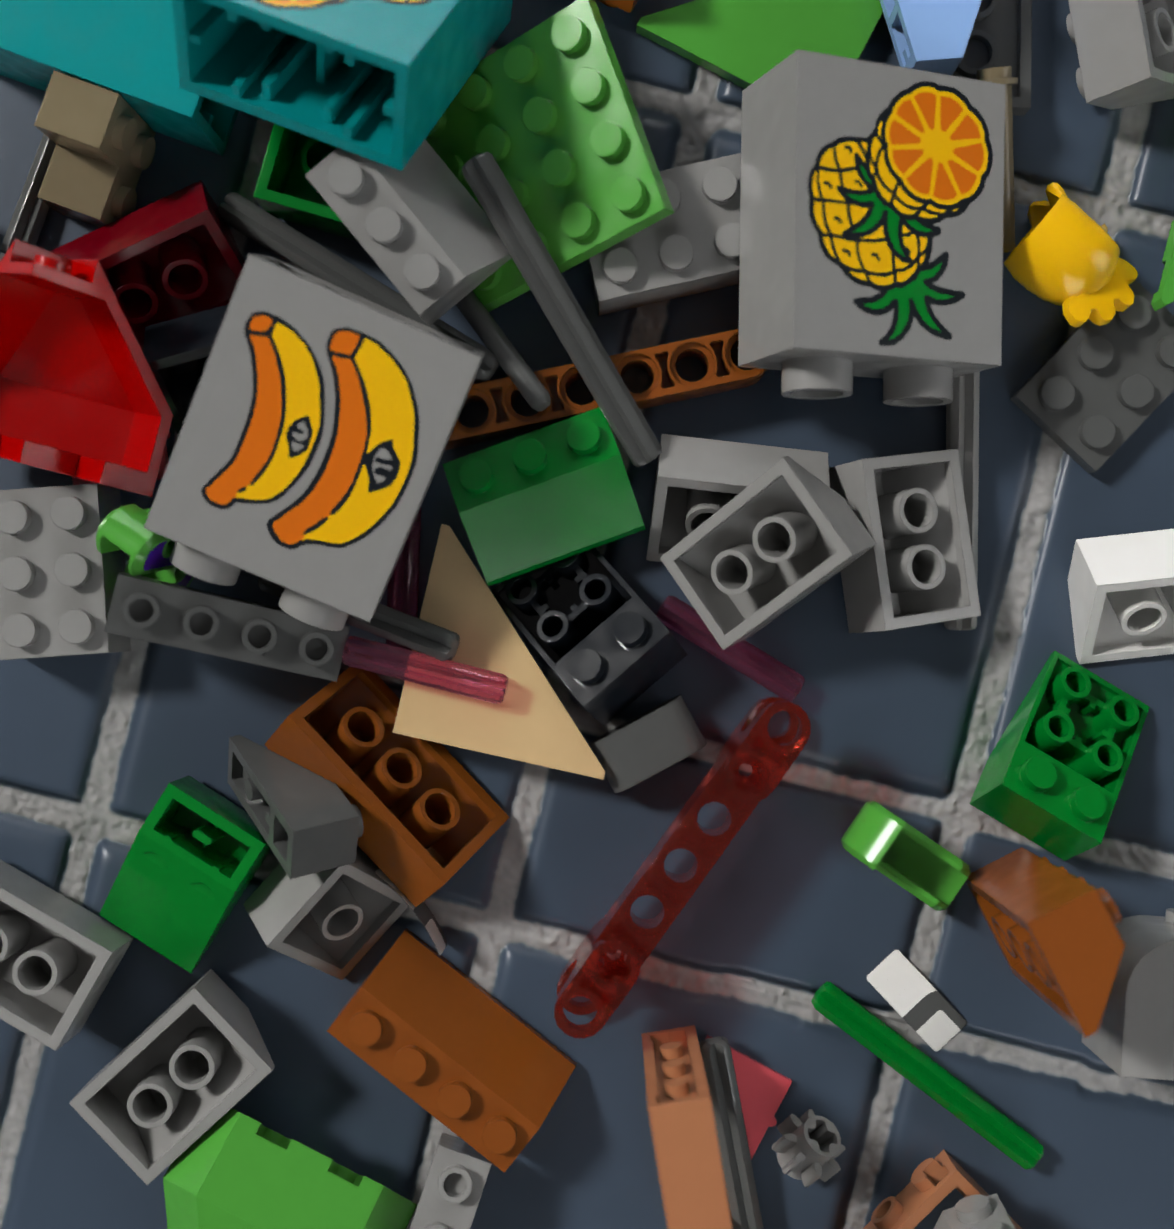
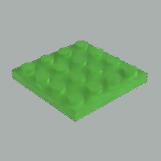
(563, 138)

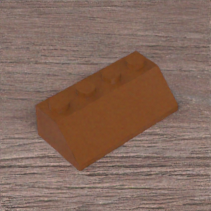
(413, 796)
(1052, 933)
(454, 1049)

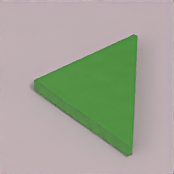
(753, 36)

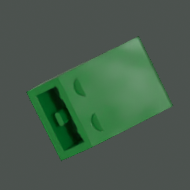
(1062, 759)
(185, 872)

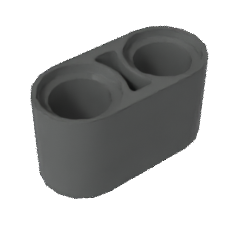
(648, 744)

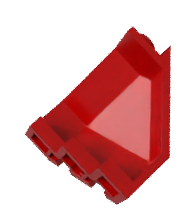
(75, 375)

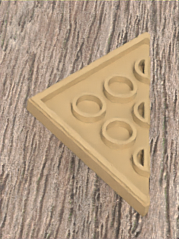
(531, 719)

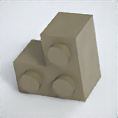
(96, 152)

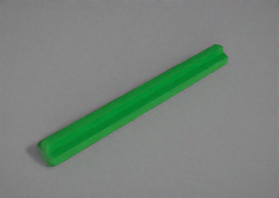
(927, 1075)

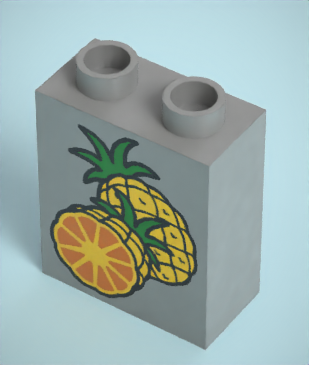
(870, 228)

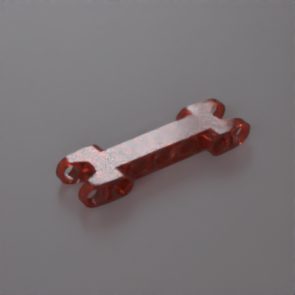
(610, 978)

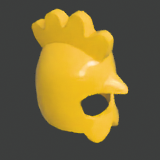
(1072, 262)

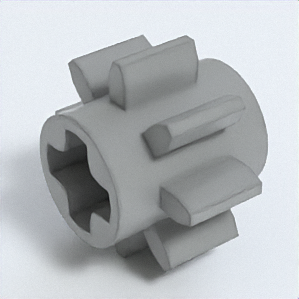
(808, 1148)

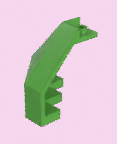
(262, 1180)

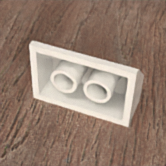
(1123, 596)

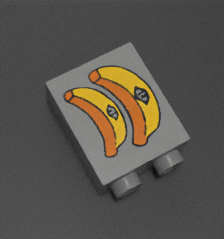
(310, 443)

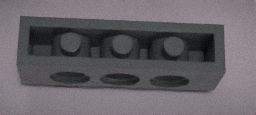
(222, 627)

